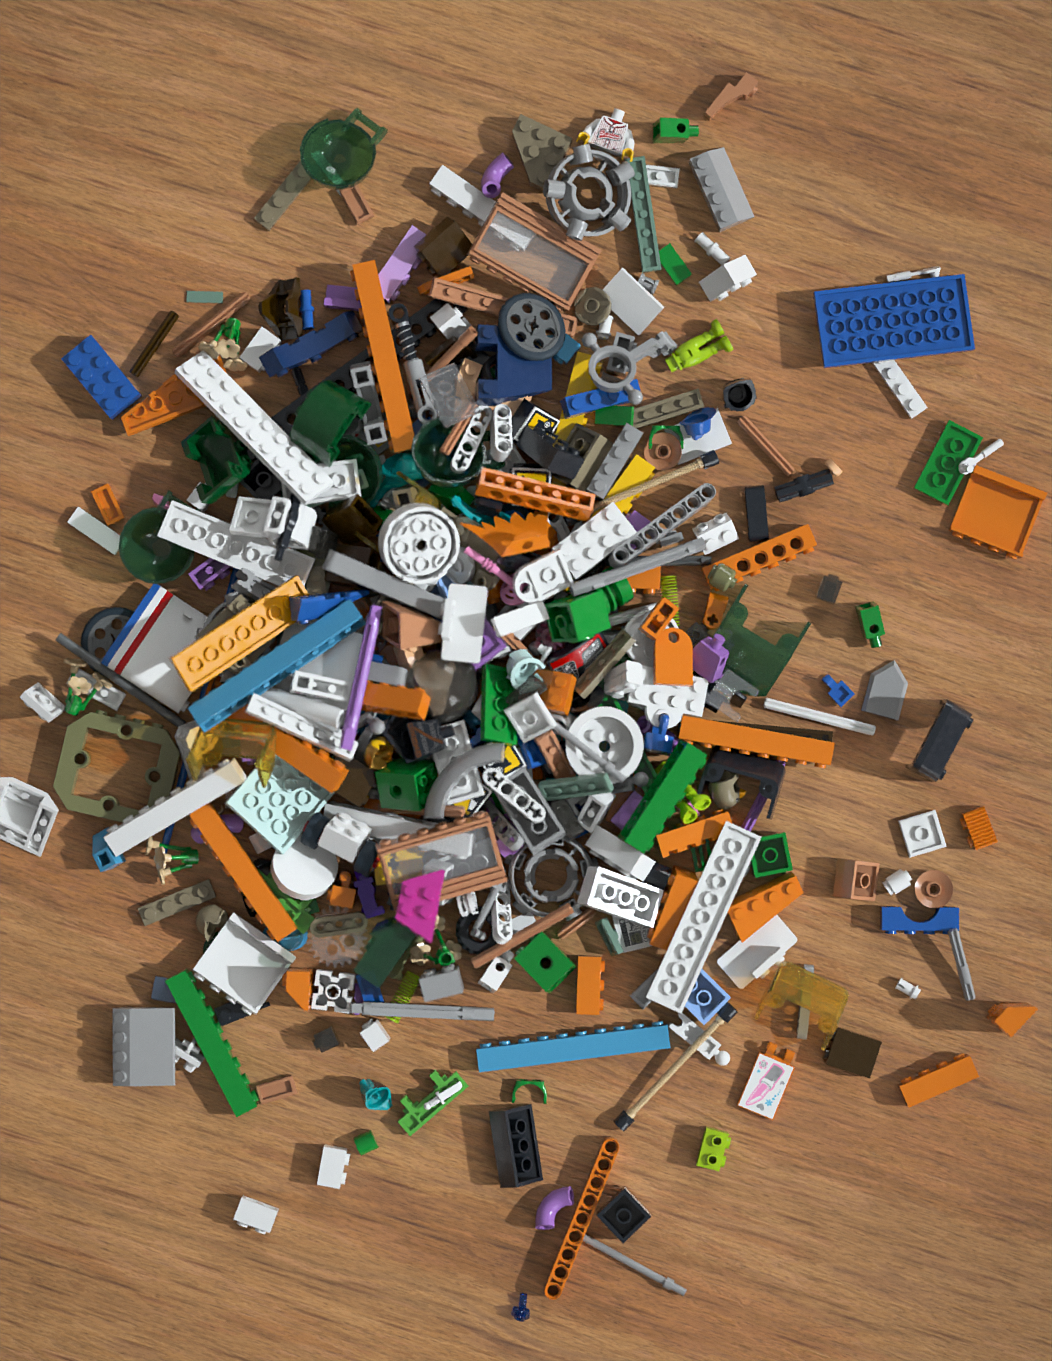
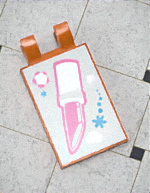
(767, 1082)

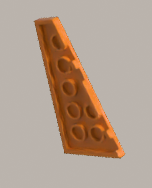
(163, 405)

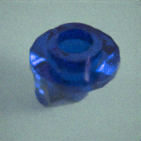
(521, 1313)

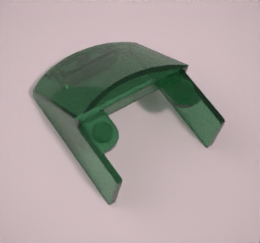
(750, 654)
(384, 950)

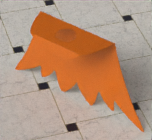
(516, 536)

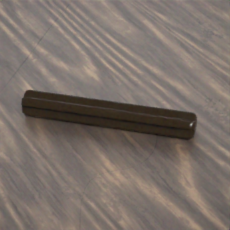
(154, 343)

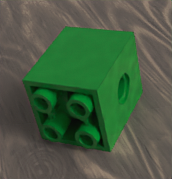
(577, 617)
(405, 785)
(536, 952)

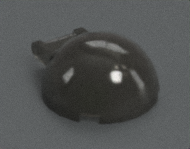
(449, 685)

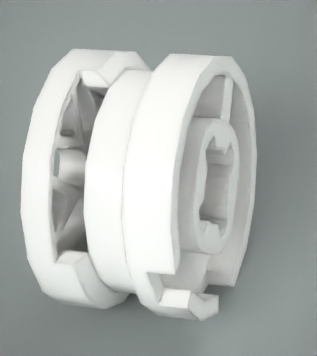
(467, 904)

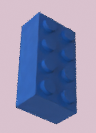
(101, 377)

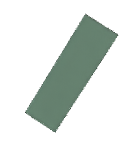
(204, 297)

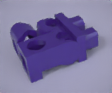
(366, 893)

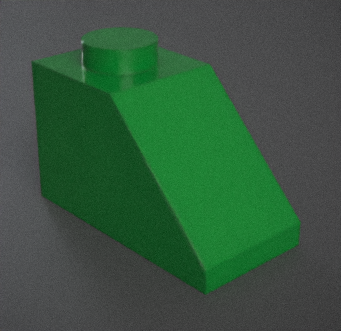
(446, 494)

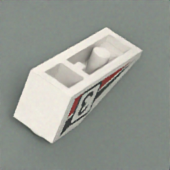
(320, 687)

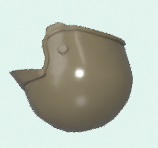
(209, 919)

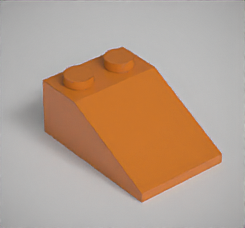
(559, 691)

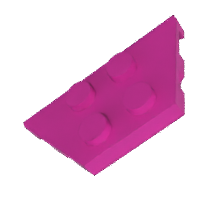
(420, 903)

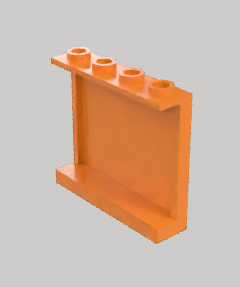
(997, 512)

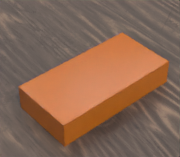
(108, 504)

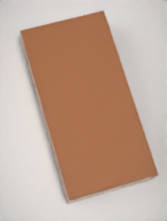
(357, 204)
(276, 1089)

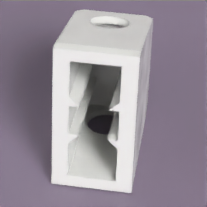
(492, 978)

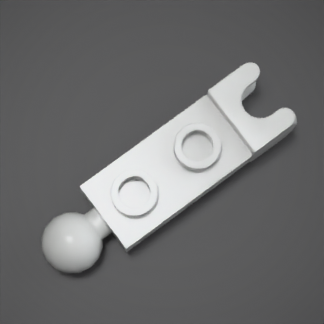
(690, 1032)

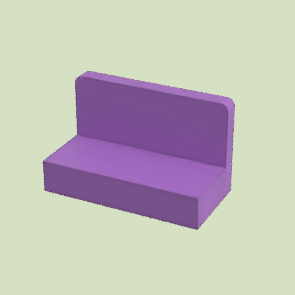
(341, 298)

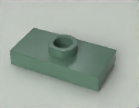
(609, 936)

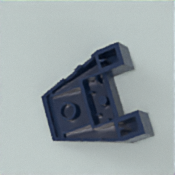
(513, 374)

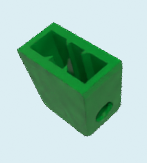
(673, 130)
(869, 615)

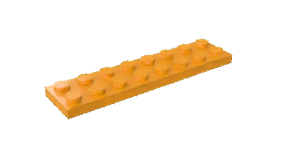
(237, 635)

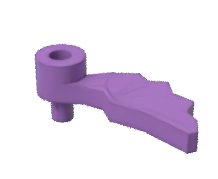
(357, 996)

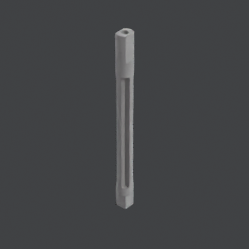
(638, 566)
(423, 1011)

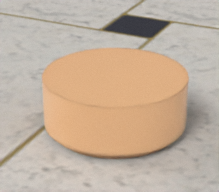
(833, 467)

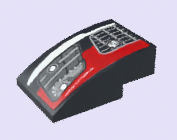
(577, 656)

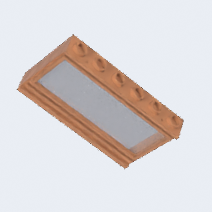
(533, 252)
(460, 848)

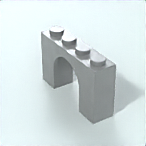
(366, 388)
(614, 462)

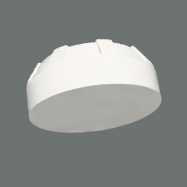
(304, 871)

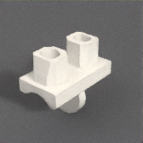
(190, 1053)

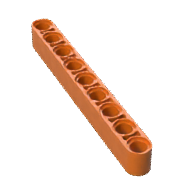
(581, 1227)

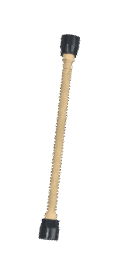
(705, 461)
(625, 1118)

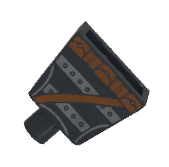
(428, 737)

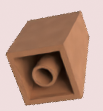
(408, 626)

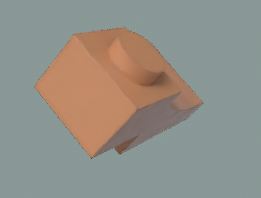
(745, 88)

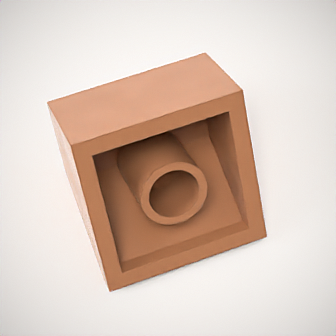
(856, 879)

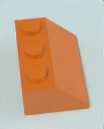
(300, 985)
(1010, 1016)

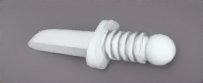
(443, 1095)

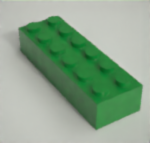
(662, 796)

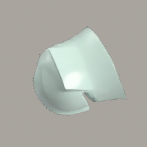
(521, 667)

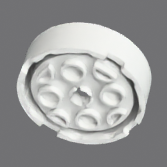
(403, 531)
(610, 726)

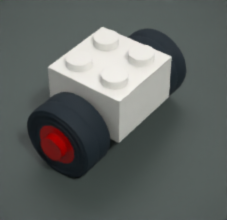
(344, 838)

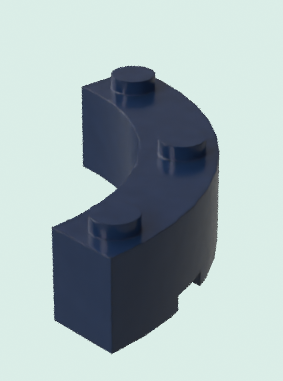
(311, 345)

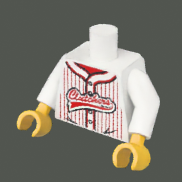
(610, 135)

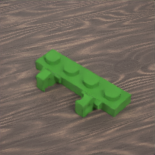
(297, 910)
(416, 1115)

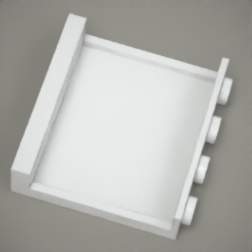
(243, 964)

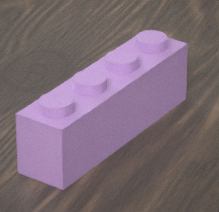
(400, 265)

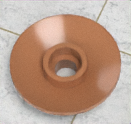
(663, 441)
(933, 879)

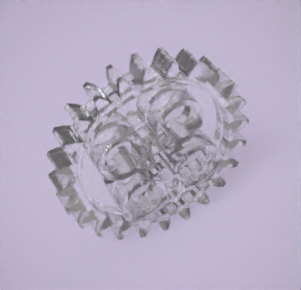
(321, 945)

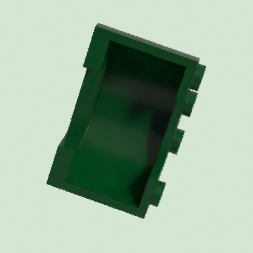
(325, 419)
(220, 458)

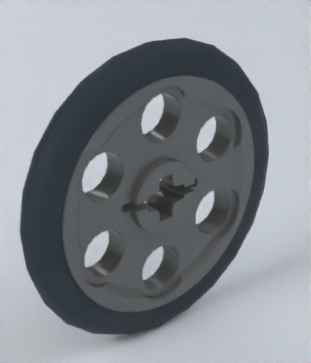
(526, 349)
(103, 620)

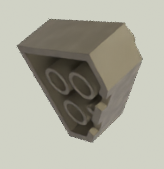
(539, 149)

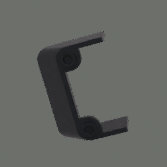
(941, 741)
(767, 770)

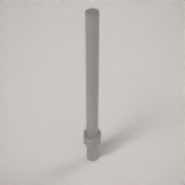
(607, 766)
(667, 1283)

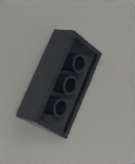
(262, 481)
(515, 1146)

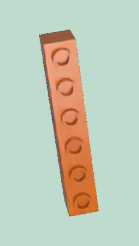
(535, 494)
(802, 534)

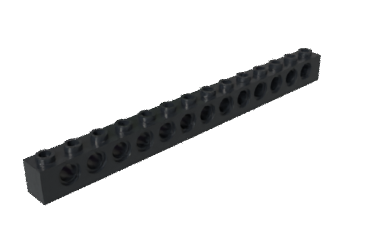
(343, 373)

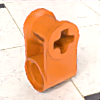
(715, 607)

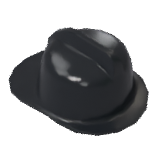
(580, 705)

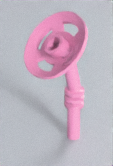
(501, 574)

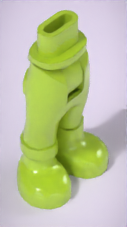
(689, 353)
(699, 802)

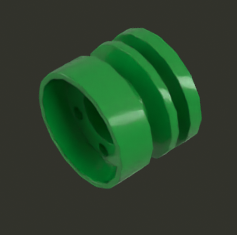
(616, 593)

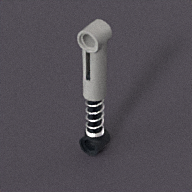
(413, 366)

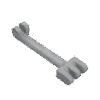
(486, 908)

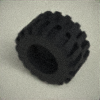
(464, 938)

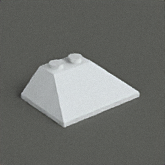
(25, 815)

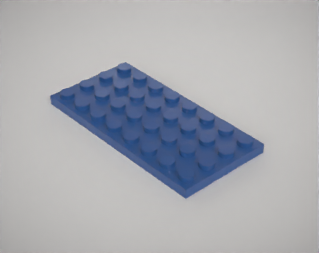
(894, 321)

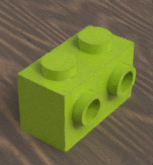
(713, 1148)

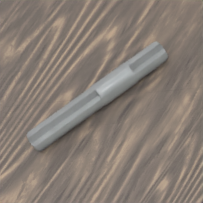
(961, 964)

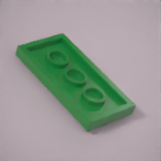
(941, 472)
(494, 721)

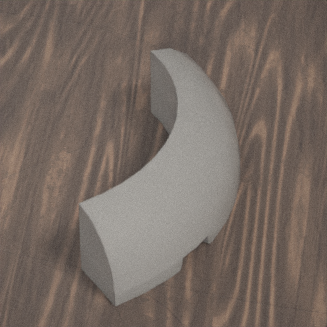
(455, 772)

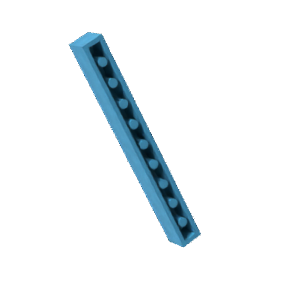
(277, 665)
(574, 1047)

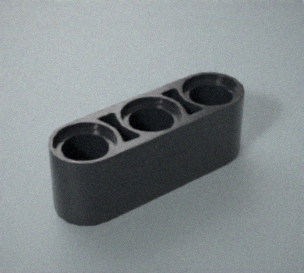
(756, 513)

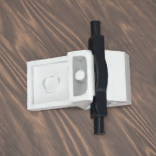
(280, 520)

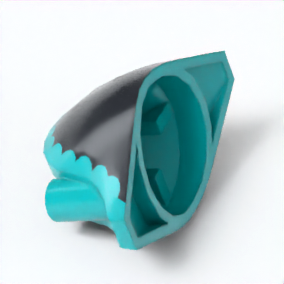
(375, 1095)

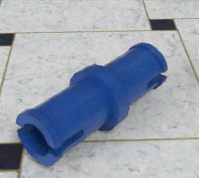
(306, 310)

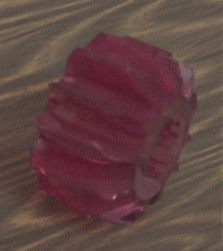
(545, 637)

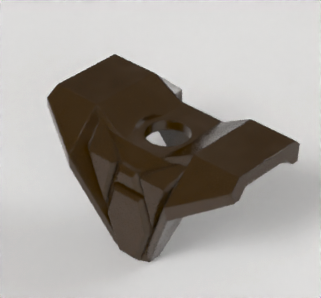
(272, 309)

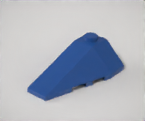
(314, 606)

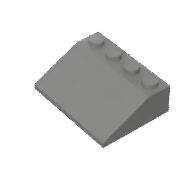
(143, 1046)

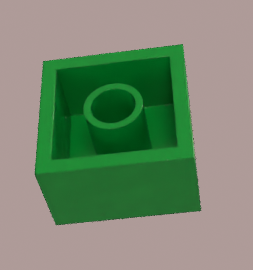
(771, 856)

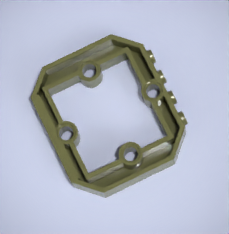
(75, 743)

